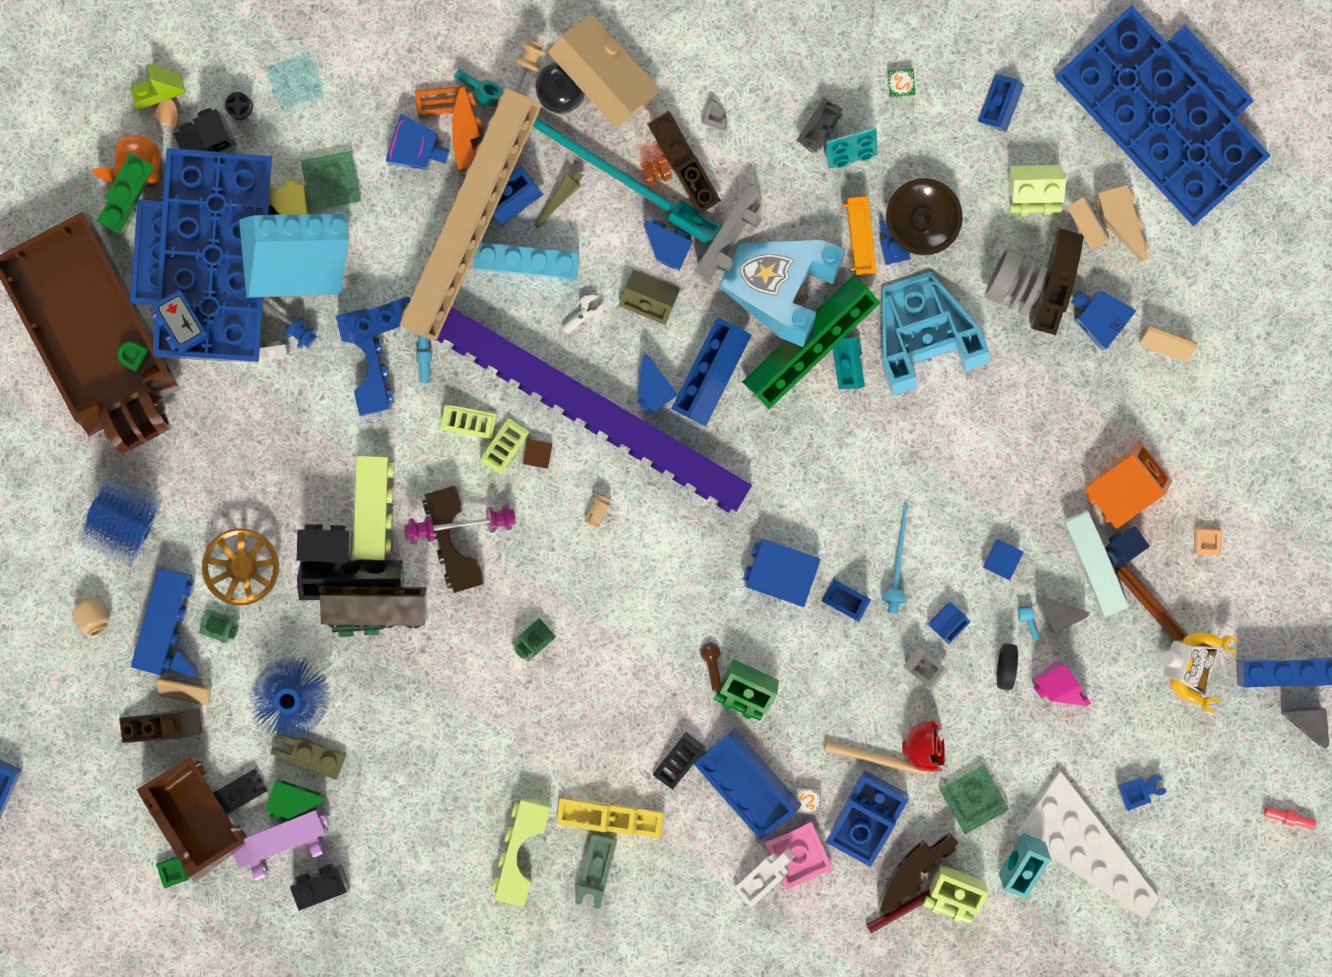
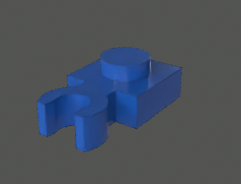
(891, 251)
(1136, 792)

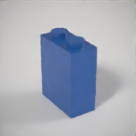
(781, 572)

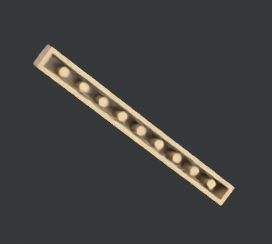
(470, 214)

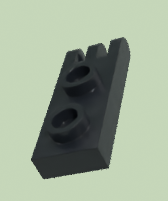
(239, 792)

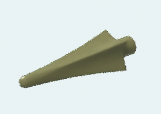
(566, 189)

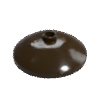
(936, 204)

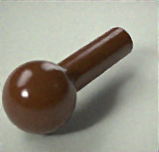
(710, 653)

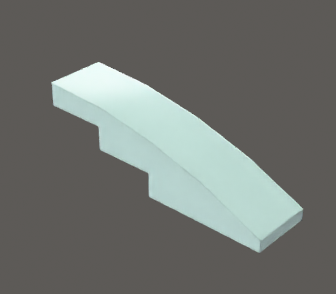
(1095, 563)

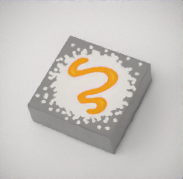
(809, 799)

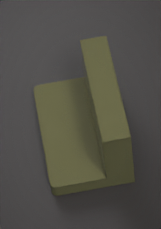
(649, 297)

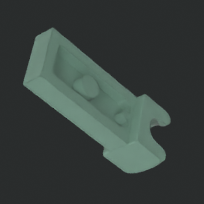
(596, 868)

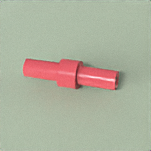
(1290, 817)

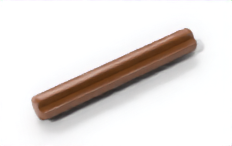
(1151, 603)

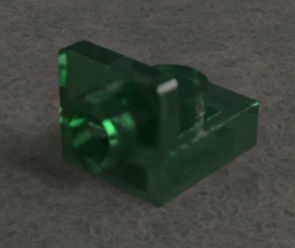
(219, 626)
(533, 640)

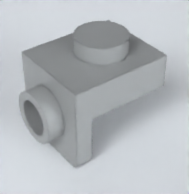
(924, 667)

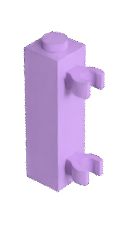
(280, 837)

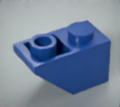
(667, 246)

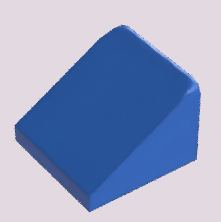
(183, 664)

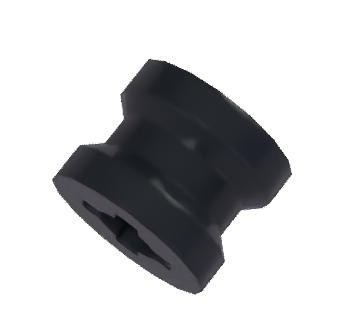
(236, 102)

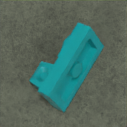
(848, 363)

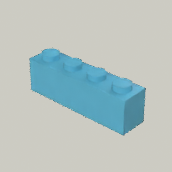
(527, 261)

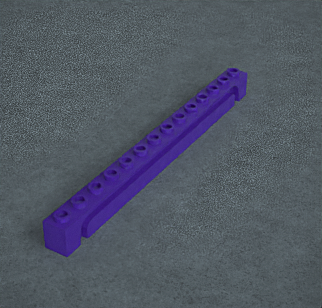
(594, 410)

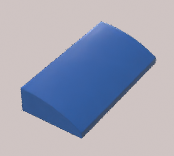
(747, 784)

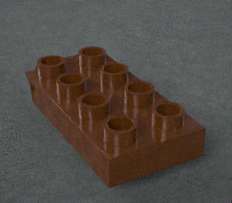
(78, 321)

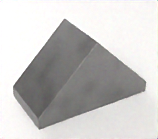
(1058, 614)
(1311, 722)

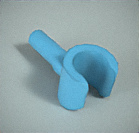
(1025, 613)

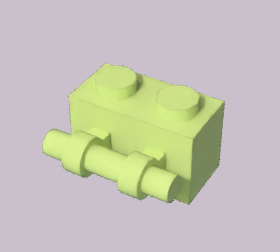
(1036, 189)
(958, 890)

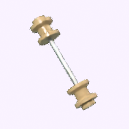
(529, 59)

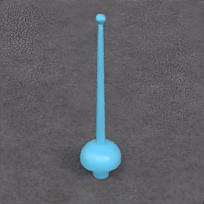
(894, 595)

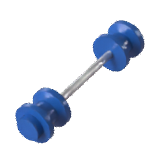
(296, 329)

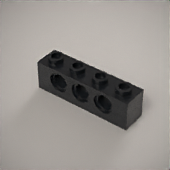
(316, 574)

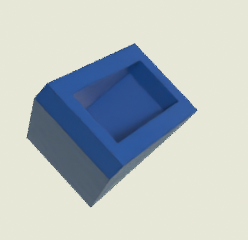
(846, 600)

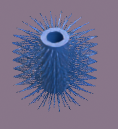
(119, 520)
(292, 686)

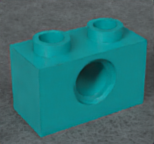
(1024, 866)

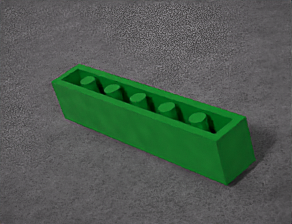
(831, 325)

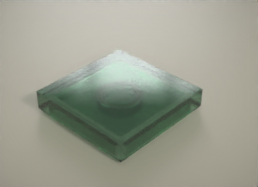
(331, 181)
(974, 799)

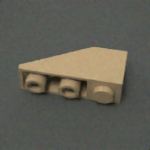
(1119, 215)

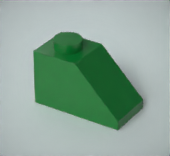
(291, 799)

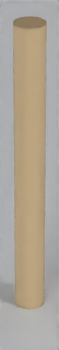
(871, 757)

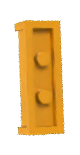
(861, 236)

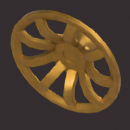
(240, 566)

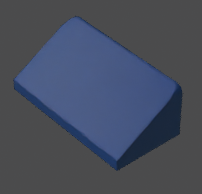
(1001, 102)

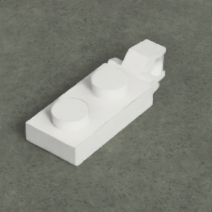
(764, 877)

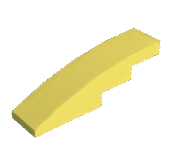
(610, 818)

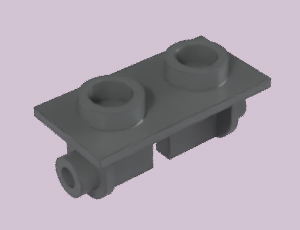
(815, 131)

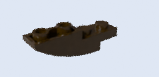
(683, 162)
(1058, 281)
(905, 876)

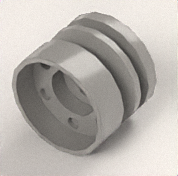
(1016, 281)

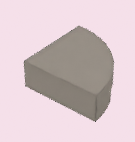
(715, 116)

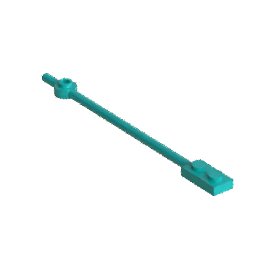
(681, 215)

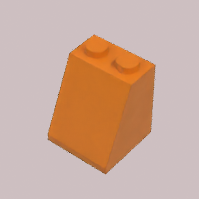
(1128, 486)

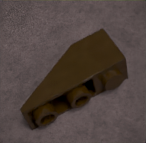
(161, 726)

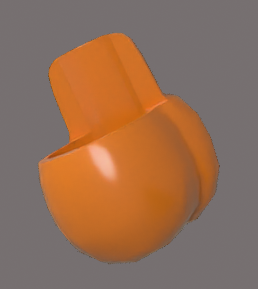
(140, 146)

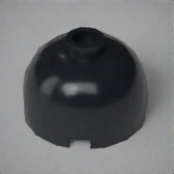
(557, 90)

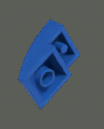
(867, 818)

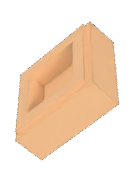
(1208, 541)

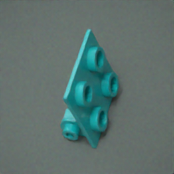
(851, 148)

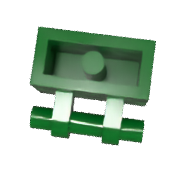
(747, 690)

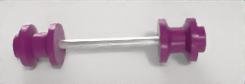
(414, 530)

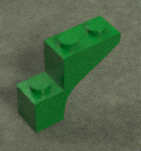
(124, 194)

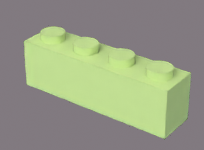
(372, 508)

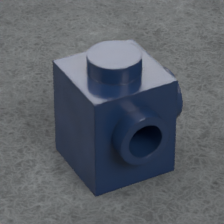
(1125, 546)

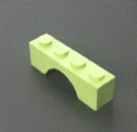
(513, 883)

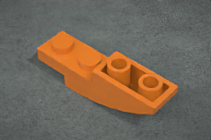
(465, 129)

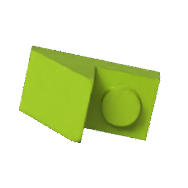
(162, 86)

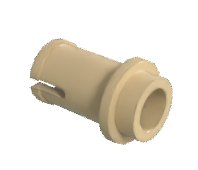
(598, 510)

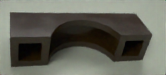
(462, 571)

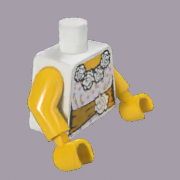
(1191, 664)

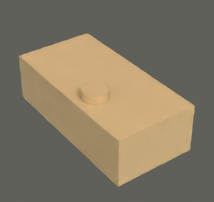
(604, 71)

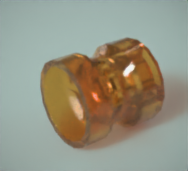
(656, 170)

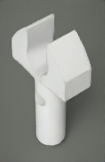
(583, 314)

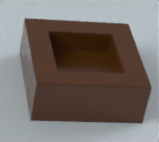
(537, 453)

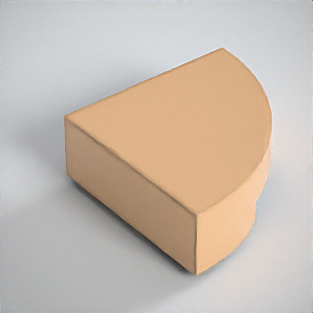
(167, 113)

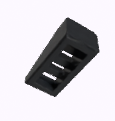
(690, 742)

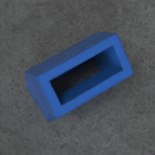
(1003, 559)
(949, 622)

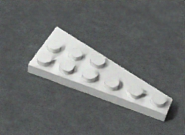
(1086, 847)

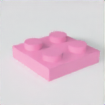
(809, 852)

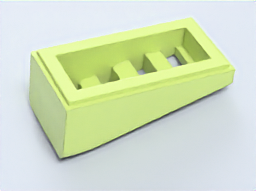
(445, 425)
(497, 440)

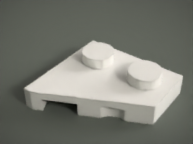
(271, 351)

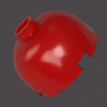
(924, 747)

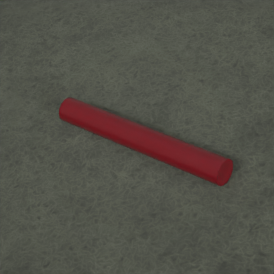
(900, 911)

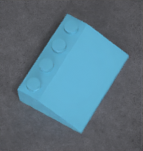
(294, 254)

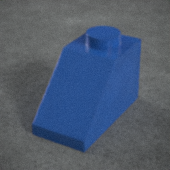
(653, 387)

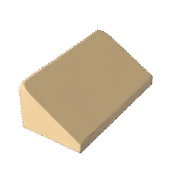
(1088, 223)
(1167, 343)
(184, 691)

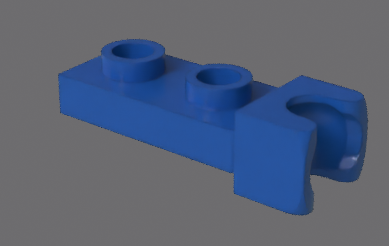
(375, 320)

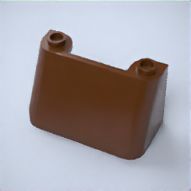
(191, 818)

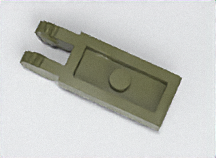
(311, 756)

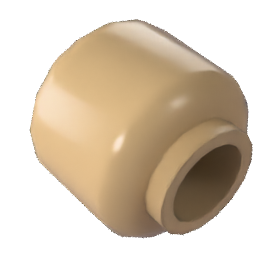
(91, 616)

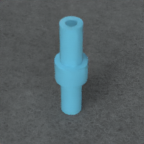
(423, 357)

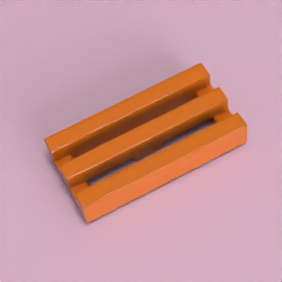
(422, 113)

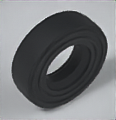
(1007, 666)

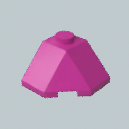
(1059, 685)

